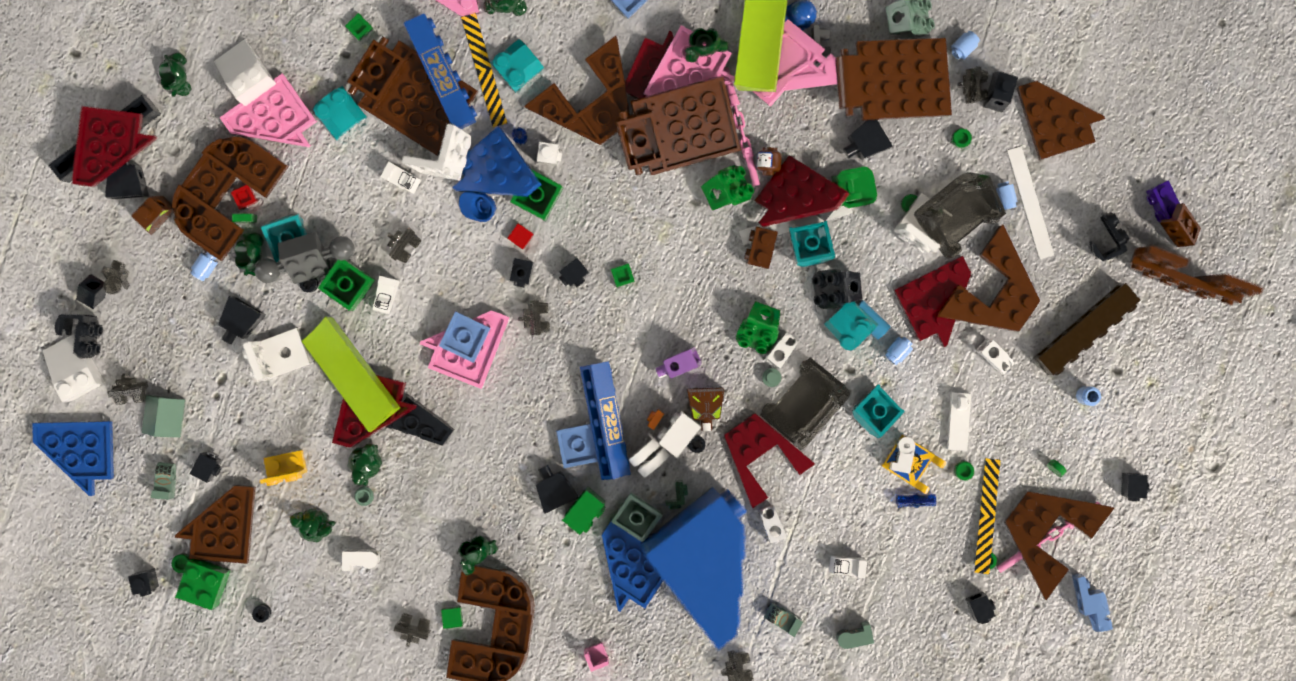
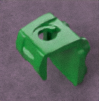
(859, 184)
(732, 186)
(758, 332)

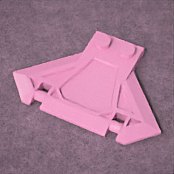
(797, 64)

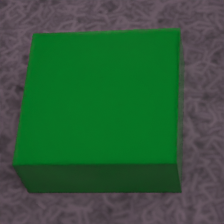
(359, 27)
(244, 218)
(622, 275)
(452, 617)

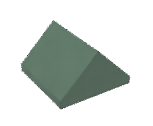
(163, 416)
(636, 517)

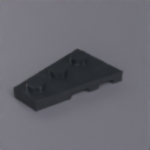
(423, 424)

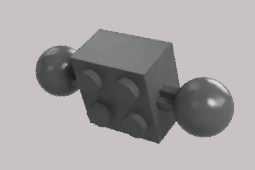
(304, 258)

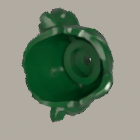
(518, 7)
(698, 38)
(174, 74)
(249, 252)
(364, 463)
(312, 524)
(475, 552)

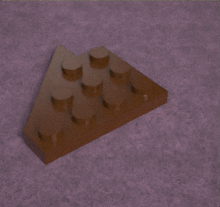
(1056, 120)
(223, 528)

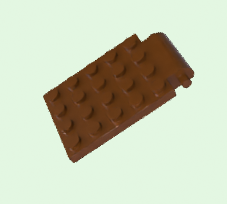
(895, 79)
(402, 93)
(678, 127)

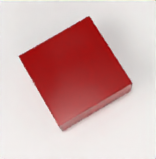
(244, 197)
(520, 236)

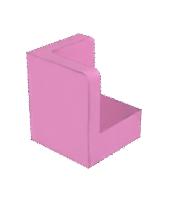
(596, 656)

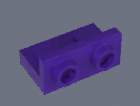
(1163, 200)

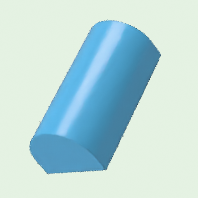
(882, 326)

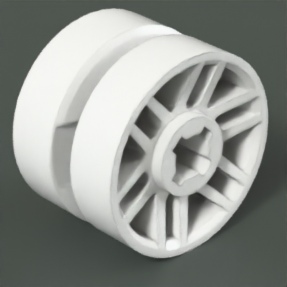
(649, 457)

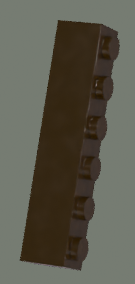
(1086, 329)

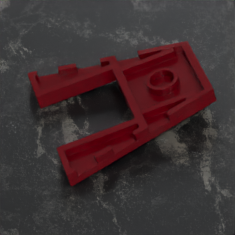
(749, 442)

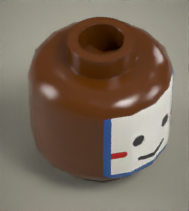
(769, 161)

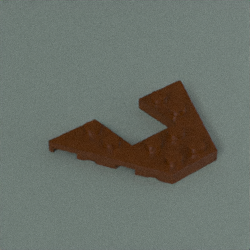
(598, 118)
(1012, 303)
(1034, 518)

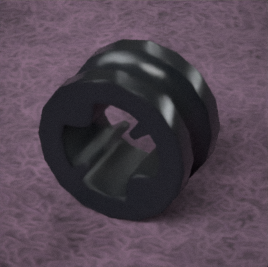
(312, 288)
(697, 450)
(258, 618)

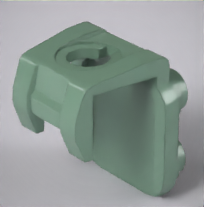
(915, 18)

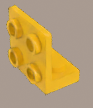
(284, 466)

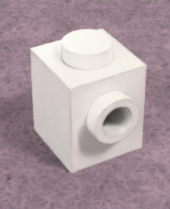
(549, 154)

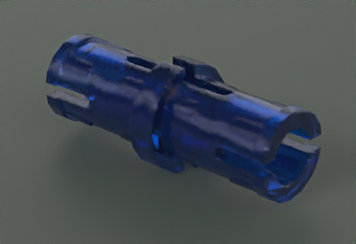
(515, 134)
(916, 500)

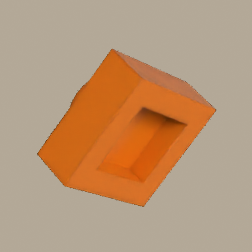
(654, 418)

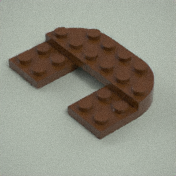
(210, 180)
(1160, 264)
(511, 626)

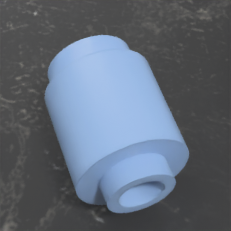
(964, 45)
(1007, 195)
(203, 266)
(899, 350)
(1093, 393)

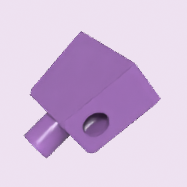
(686, 360)

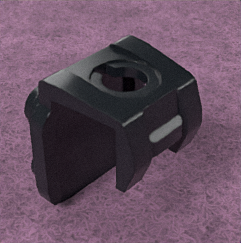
(1119, 236)
(833, 288)
(85, 333)

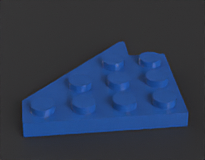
(497, 168)
(78, 449)
(629, 568)

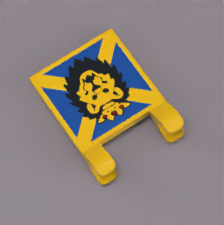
(920, 462)

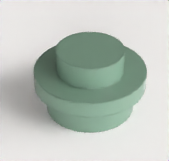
(771, 377)
(364, 496)

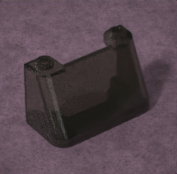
(960, 210)
(806, 404)

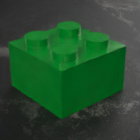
(541, 200)
(346, 284)
(584, 510)
(202, 583)

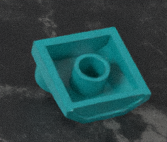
(517, 65)
(338, 112)
(282, 230)
(812, 244)
(851, 325)
(877, 412)

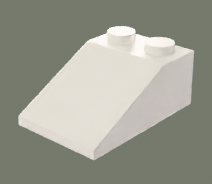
(244, 73)
(71, 374)

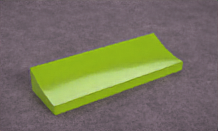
(760, 45)
(350, 374)

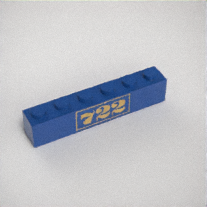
(440, 72)
(605, 420)

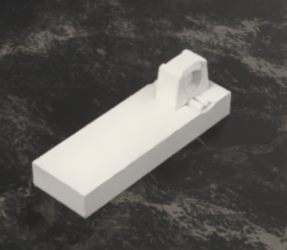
(958, 421)

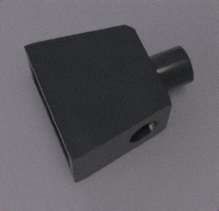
(1000, 89)
(867, 141)
(126, 183)
(239, 319)
(554, 489)

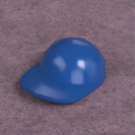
(801, 13)
(477, 206)

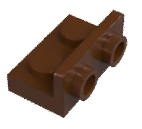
(1182, 227)
(761, 247)

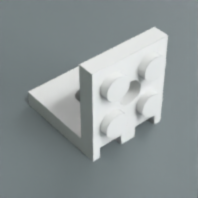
(451, 157)
(912, 232)
(267, 359)

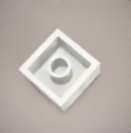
(679, 433)

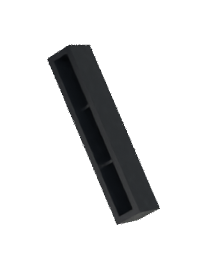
(64, 164)

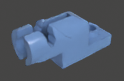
(1092, 603)

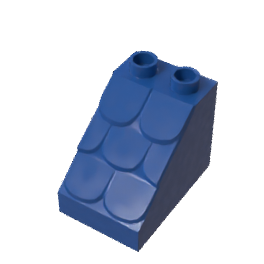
(702, 560)

